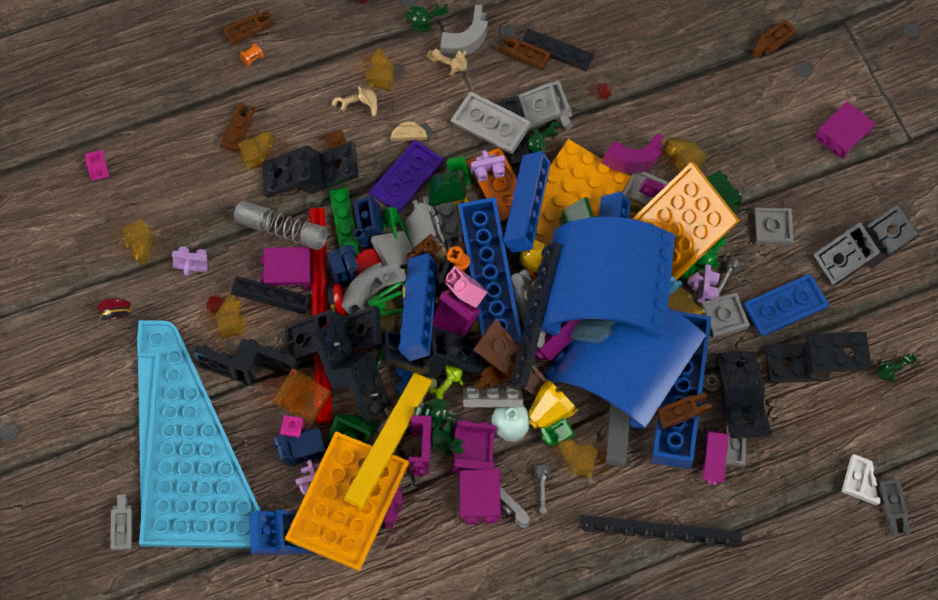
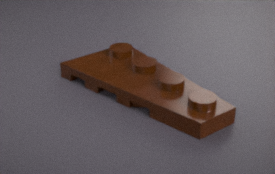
(500, 351)

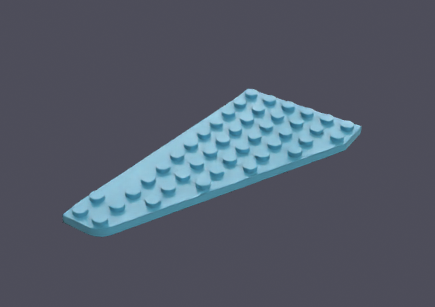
(187, 467)

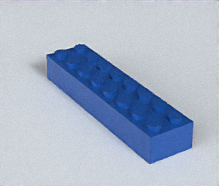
(490, 265)
(677, 443)

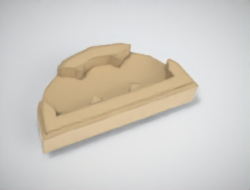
(408, 132)

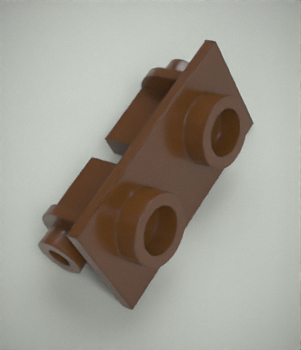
(427, 245)

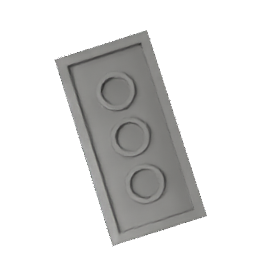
(491, 122)

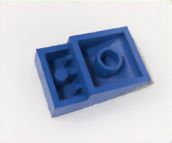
(269, 533)

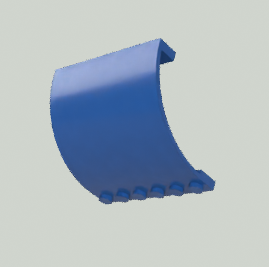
(611, 273)
(630, 365)

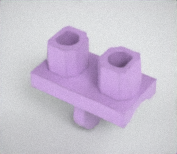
(487, 163)
(190, 261)
(702, 283)
(305, 482)

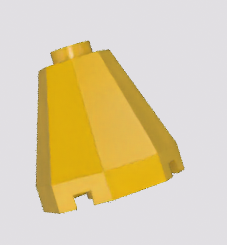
(549, 406)

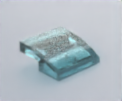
(592, 330)

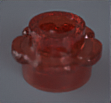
(604, 91)
(212, 301)

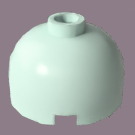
(510, 422)

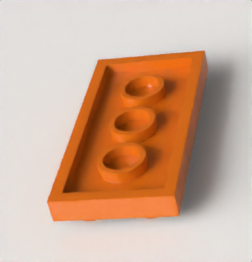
(500, 187)

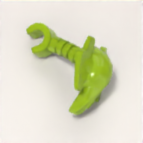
(453, 375)

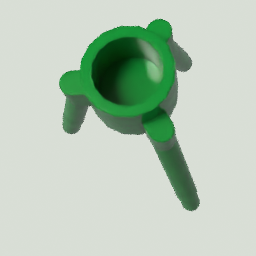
(391, 218)
(379, 301)

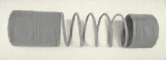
(259, 218)

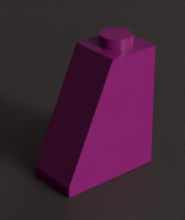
(555, 344)
(715, 456)

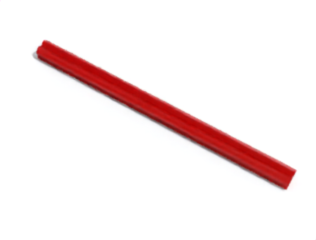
(320, 304)

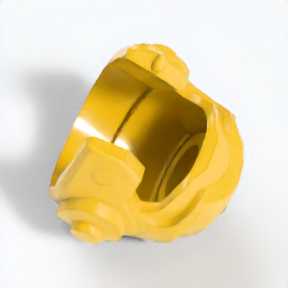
(532, 258)

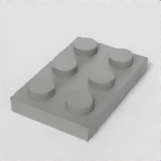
(492, 397)

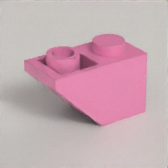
(465, 287)

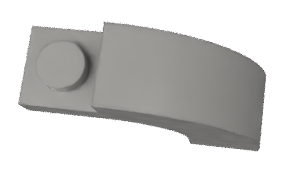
(467, 40)
(368, 284)

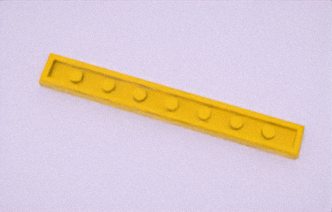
(387, 441)

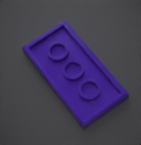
(406, 176)

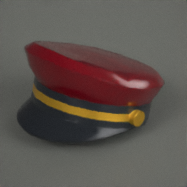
(114, 309)

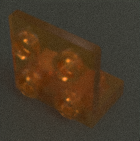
(301, 396)

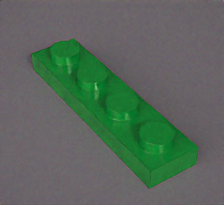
(343, 218)

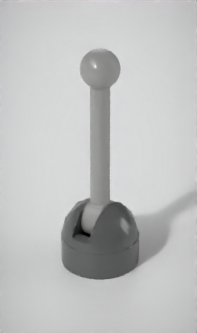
(437, 222)
(731, 266)
(542, 473)

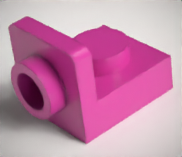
(96, 165)
(292, 426)

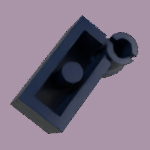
(368, 221)
(342, 264)
(300, 450)

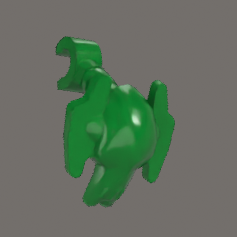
(710, 256)

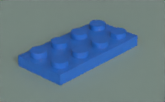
(785, 305)

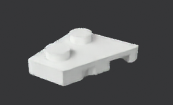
(860, 480)

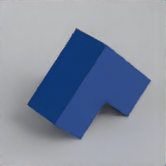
(405, 377)

